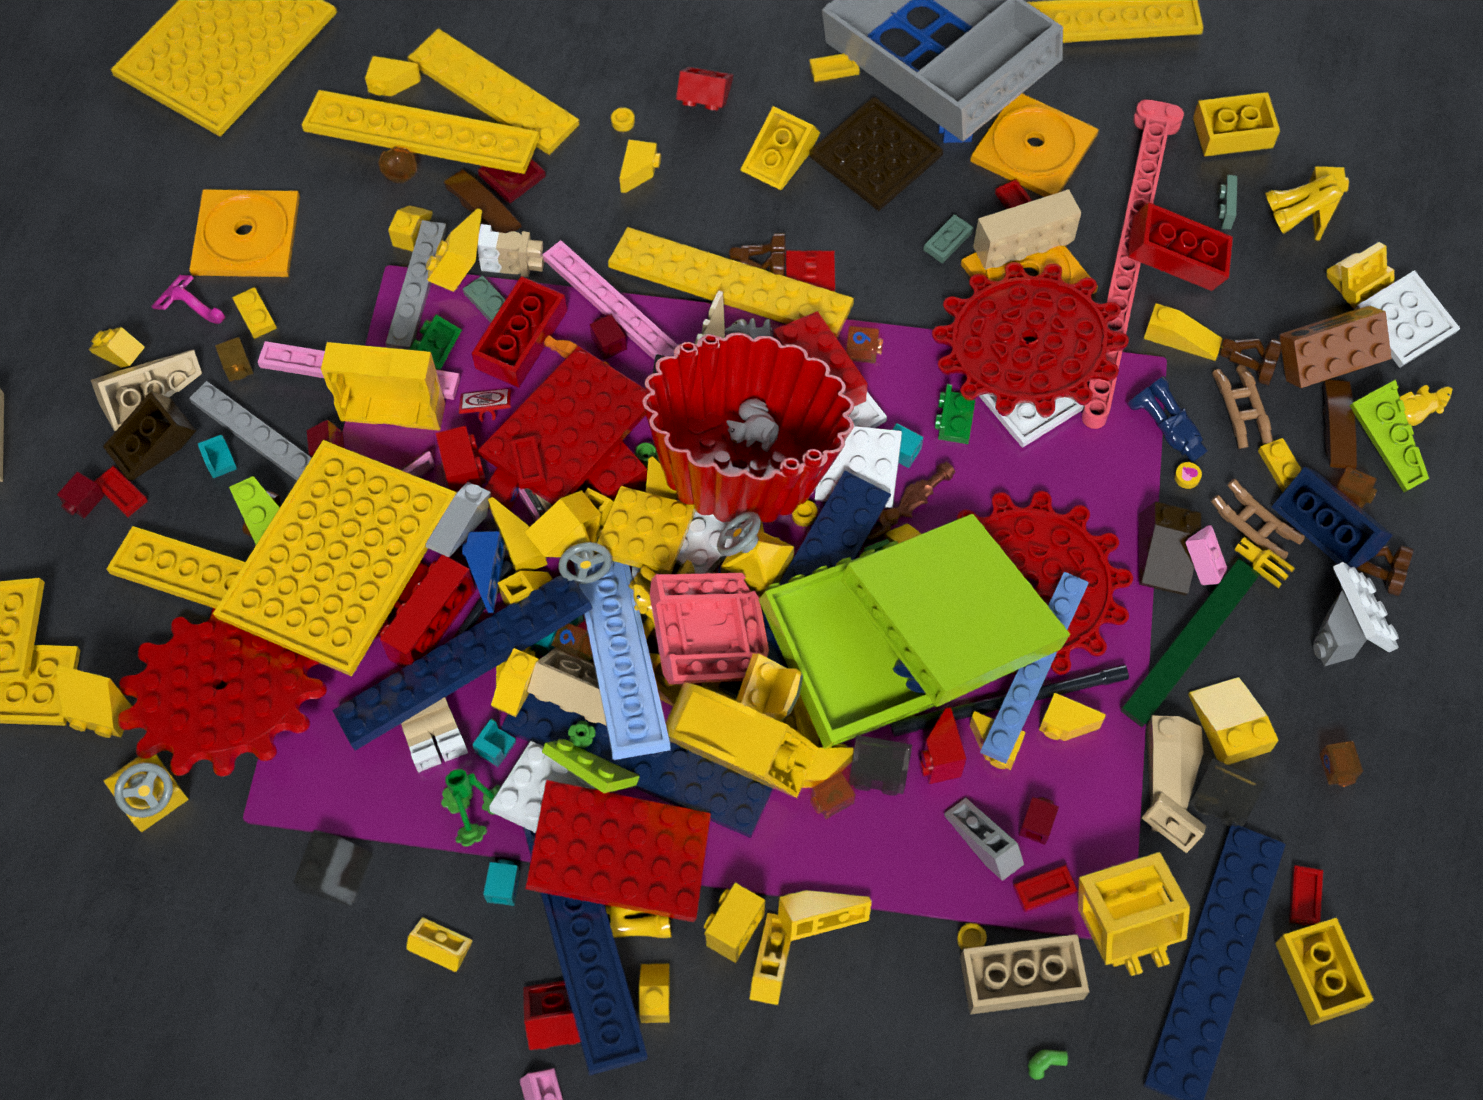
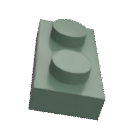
(1227, 209)
(948, 238)
(484, 297)

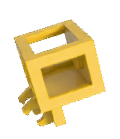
(1132, 913)

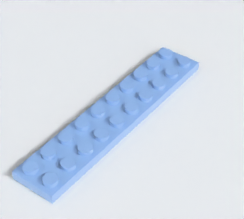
(623, 665)

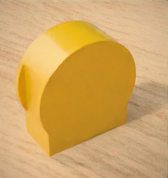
(740, 739)

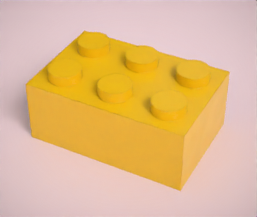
(1236, 124)
(1324, 971)

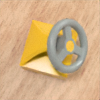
(571, 533)
(754, 553)
(145, 791)

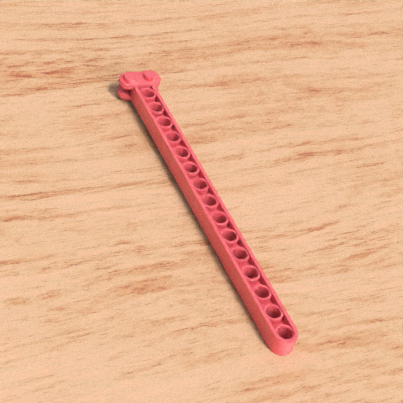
(1158, 120)

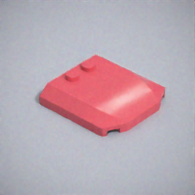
(706, 626)

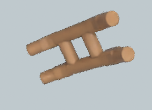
(1238, 417)
(1252, 507)

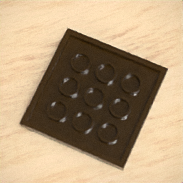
(876, 153)

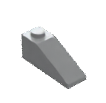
(461, 517)
(986, 839)

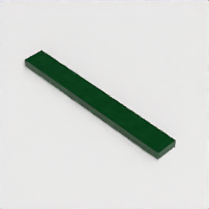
(1190, 643)

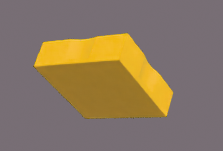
(384, 385)

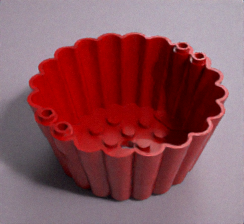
(704, 389)

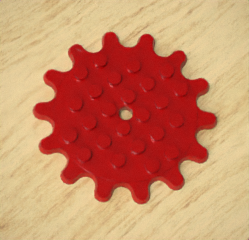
(1058, 364)
(1053, 543)
(199, 722)

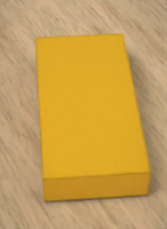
(833, 67)

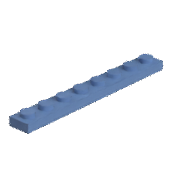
(1031, 677)

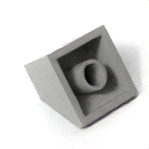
(1339, 634)

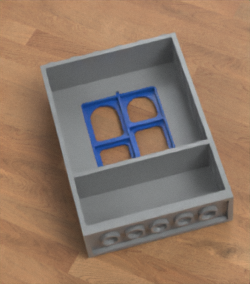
(969, 82)

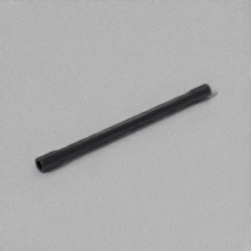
(1103, 677)

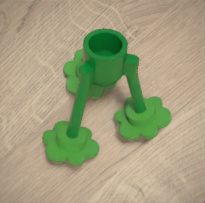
(457, 800)

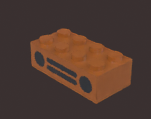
(1335, 346)

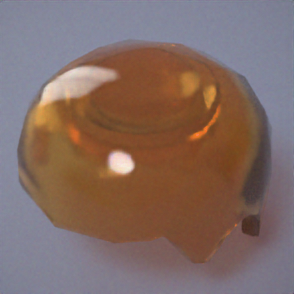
(398, 165)

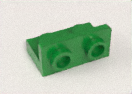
(437, 338)
(956, 417)

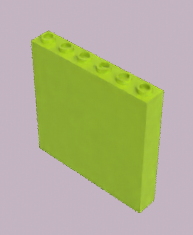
(954, 608)
(841, 654)

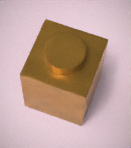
(234, 359)

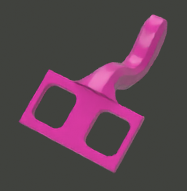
(180, 293)

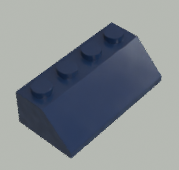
(1331, 519)

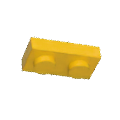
(254, 313)
(1280, 462)

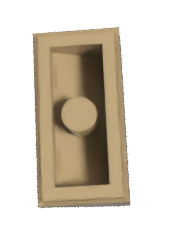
(1174, 822)

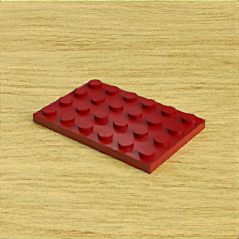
(576, 422)
(619, 851)

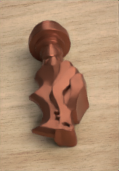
(917, 493)

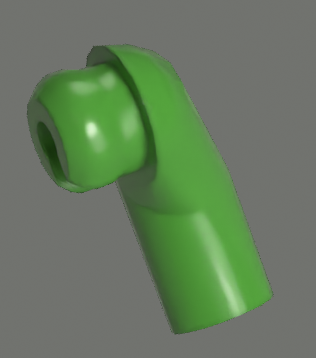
(1044, 1059)

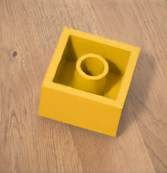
(734, 922)

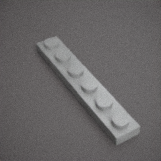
(415, 287)
(250, 430)

